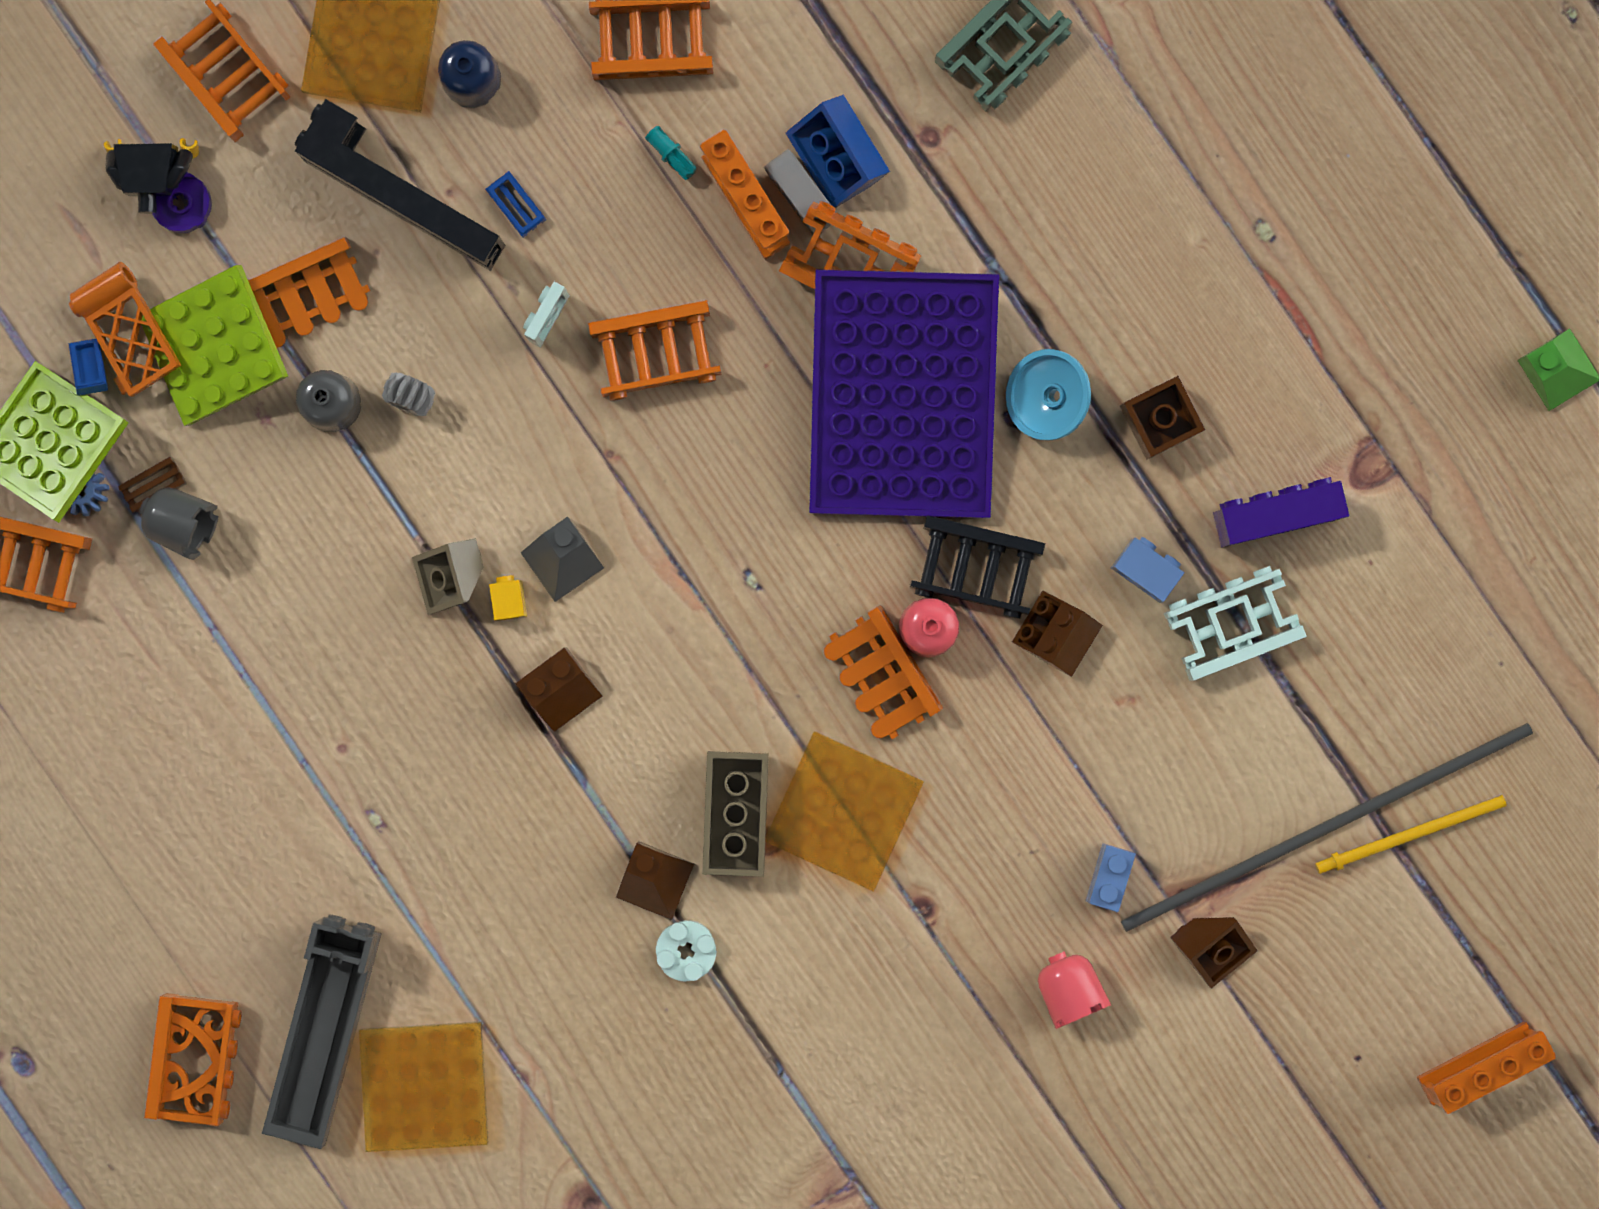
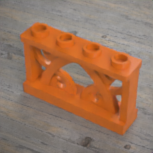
(1486, 1067)
(162, 1090)

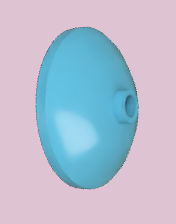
(1032, 393)

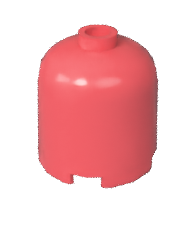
(928, 627)
(1071, 989)

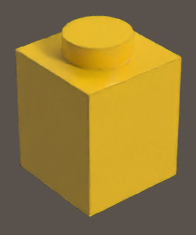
(507, 598)

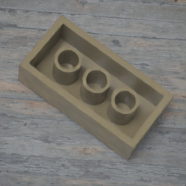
(735, 813)

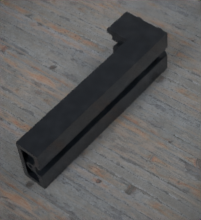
(330, 149)

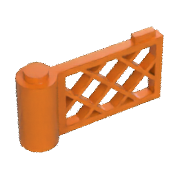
(103, 296)

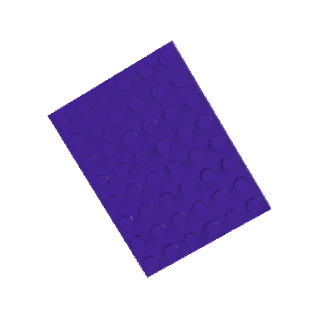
(903, 393)

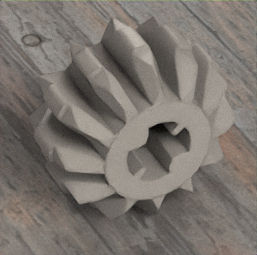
(408, 394)

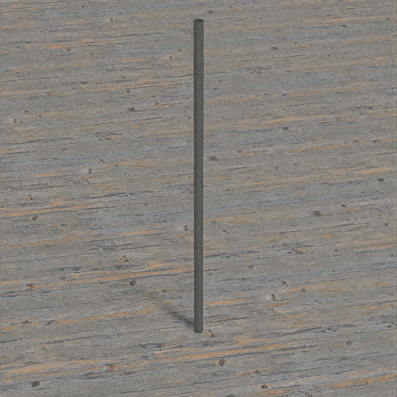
(1326, 827)

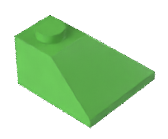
(1559, 369)

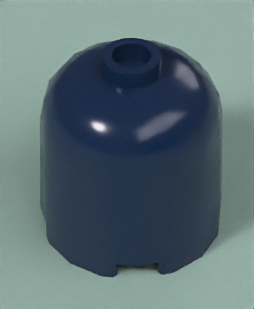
(469, 73)

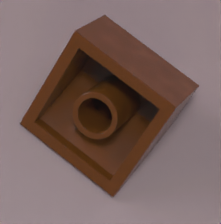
(559, 689)

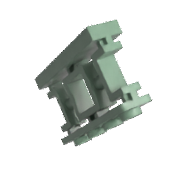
(1022, 60)

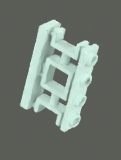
(1242, 644)

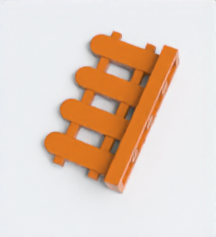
(320, 290)
(896, 683)

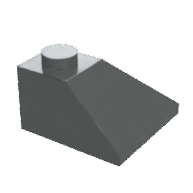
(562, 559)

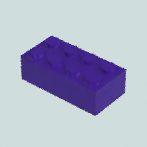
(1287, 512)

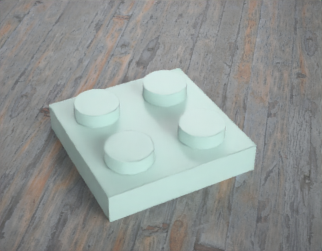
(540, 324)

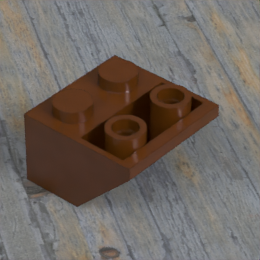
(1057, 633)

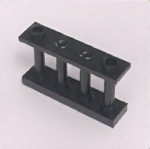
(997, 545)

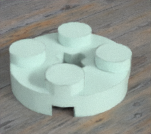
(702, 944)

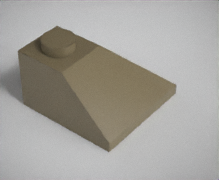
(448, 574)

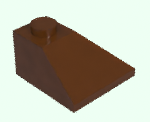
(654, 880)
(1214, 946)

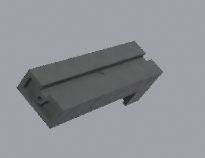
(322, 1030)

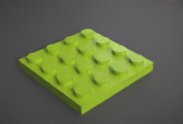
(219, 343)
(53, 440)

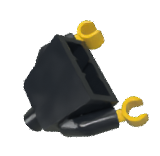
(148, 169)

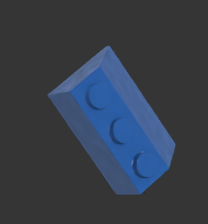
(837, 151)

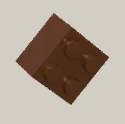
(1162, 417)

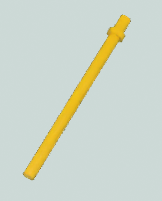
(1339, 860)

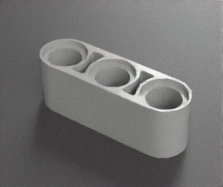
(795, 184)

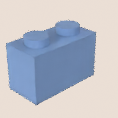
(1148, 569)
(1110, 877)

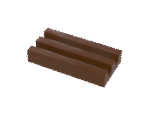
(129, 497)

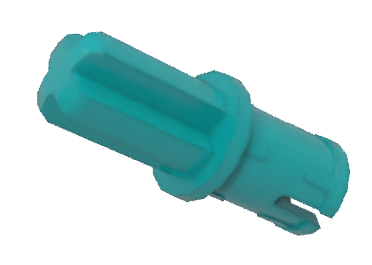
(671, 152)

